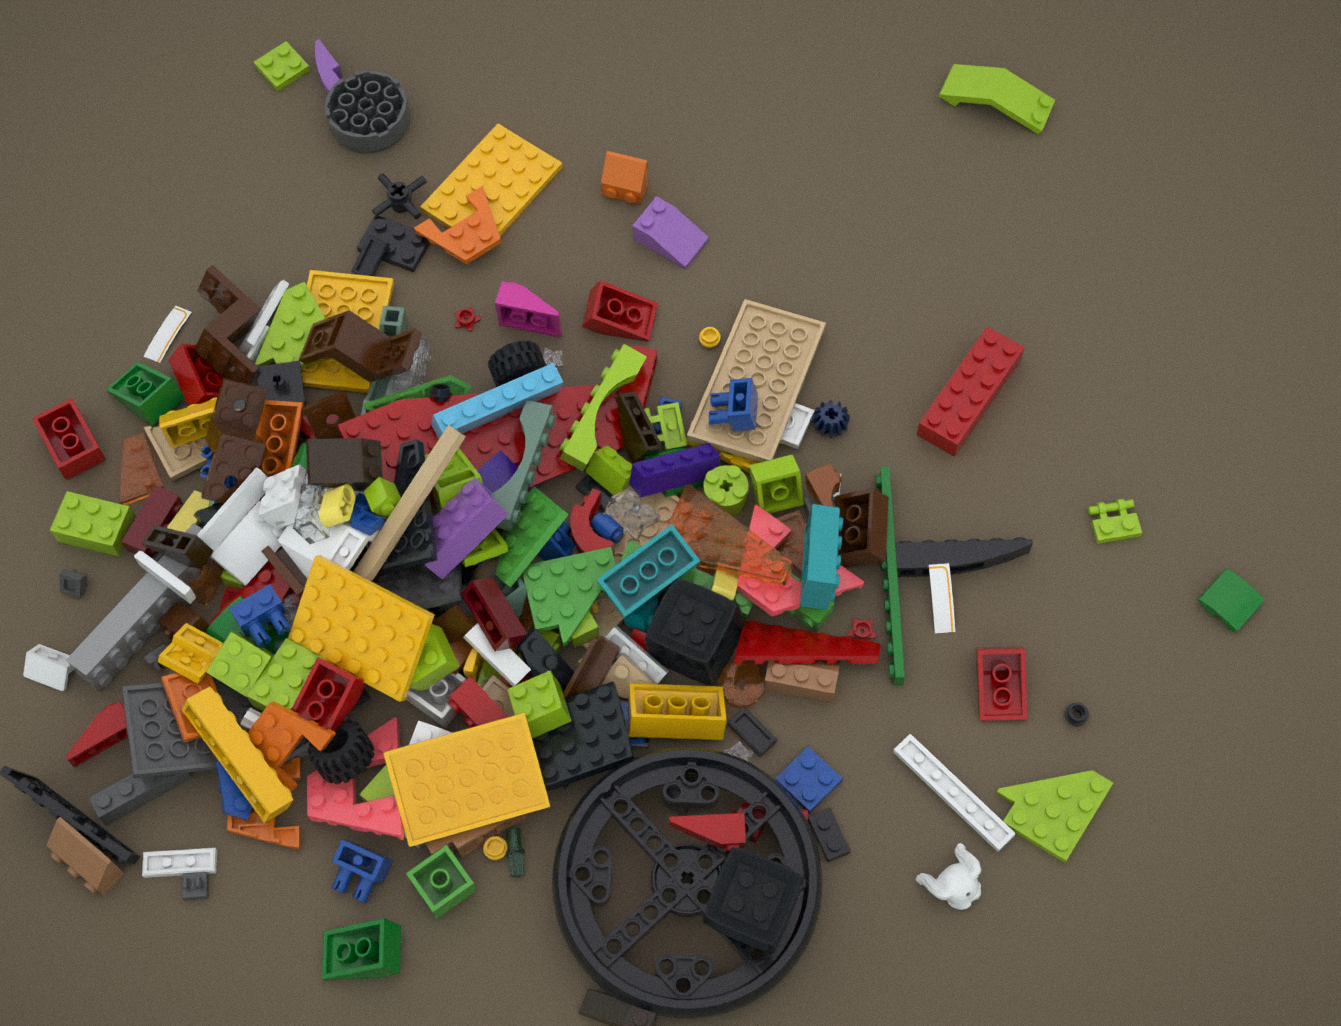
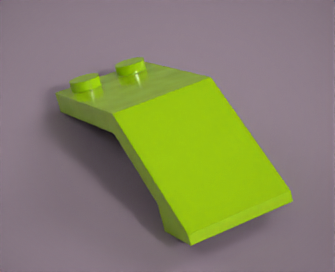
(999, 89)

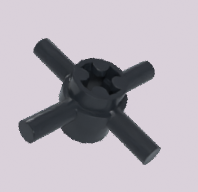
(399, 196)

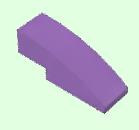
(327, 66)

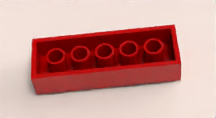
(970, 391)

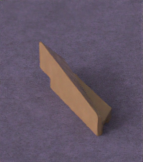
(470, 840)

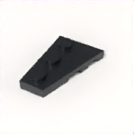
(542, 658)

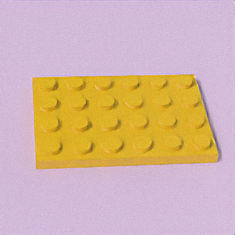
(507, 170)
(335, 295)
(361, 627)
(466, 779)

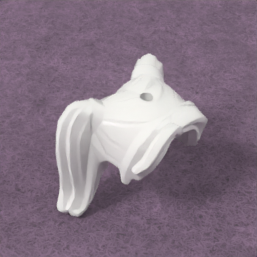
(957, 882)

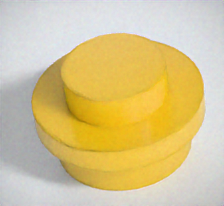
(709, 337)
(495, 848)

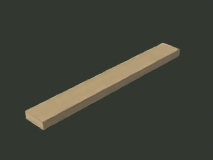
(409, 503)

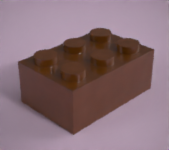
(863, 527)

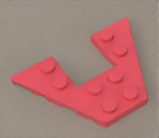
(775, 597)
(337, 802)

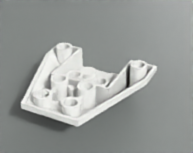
(341, 547)

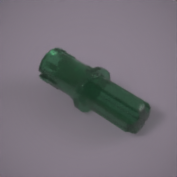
(515, 852)

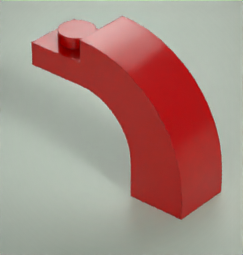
(581, 517)

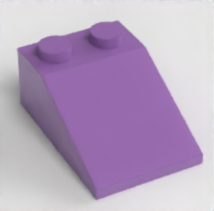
(669, 233)

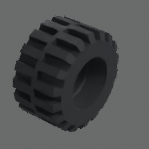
(515, 361)
(345, 754)

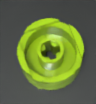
(731, 480)

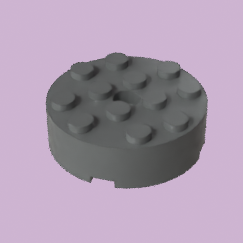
(367, 111)

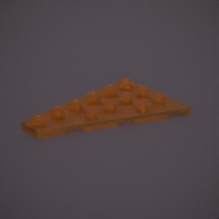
(725, 542)

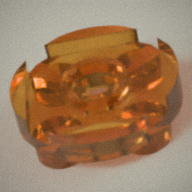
(752, 692)

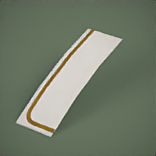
(166, 334)
(942, 598)

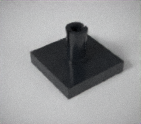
(282, 381)

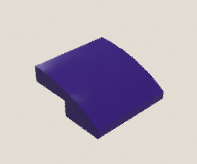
(497, 471)

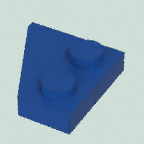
(233, 800)

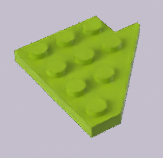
(290, 327)
(1055, 810)

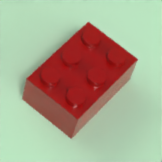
(69, 439)

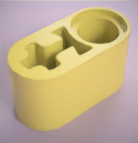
(337, 505)

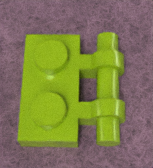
(670, 425)
(1114, 528)

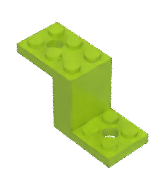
(449, 484)

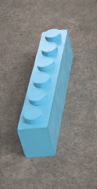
(498, 401)

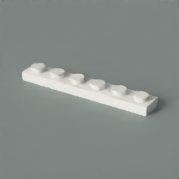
(954, 793)

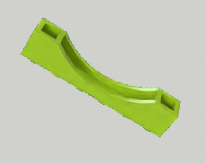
(583, 443)

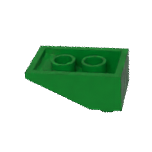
(146, 392)
(362, 951)

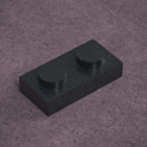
(829, 835)

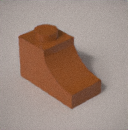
(823, 484)

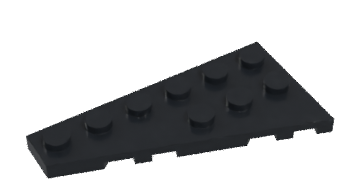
(418, 540)
(60, 807)

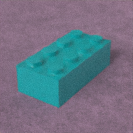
(821, 557)
(648, 572)

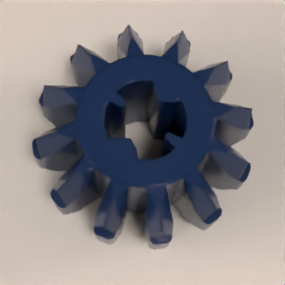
(825, 424)

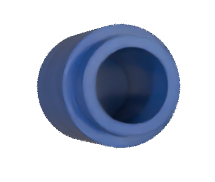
(607, 528)

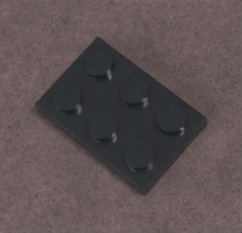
(405, 245)

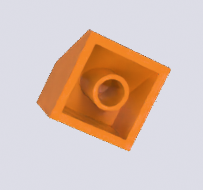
(624, 177)

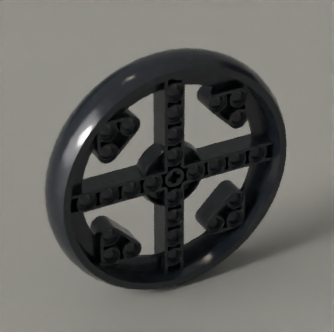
(576, 853)

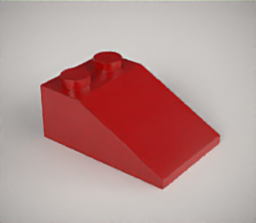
(619, 313)
(1001, 683)
(328, 694)

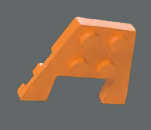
(468, 237)
(278, 734)
(267, 832)

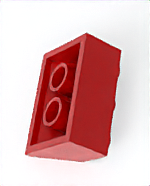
(195, 375)

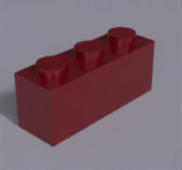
(157, 510)
(493, 614)

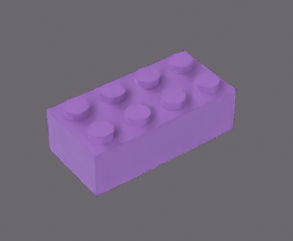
(464, 525)

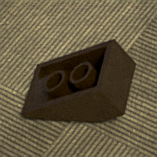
(343, 462)

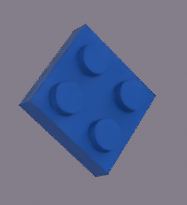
(808, 779)

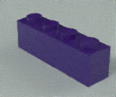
(673, 470)

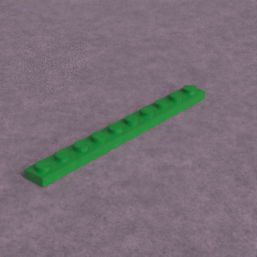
(890, 584)

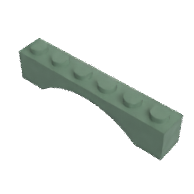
(392, 323)
(535, 423)

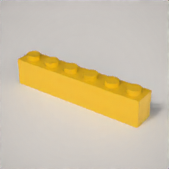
(237, 754)

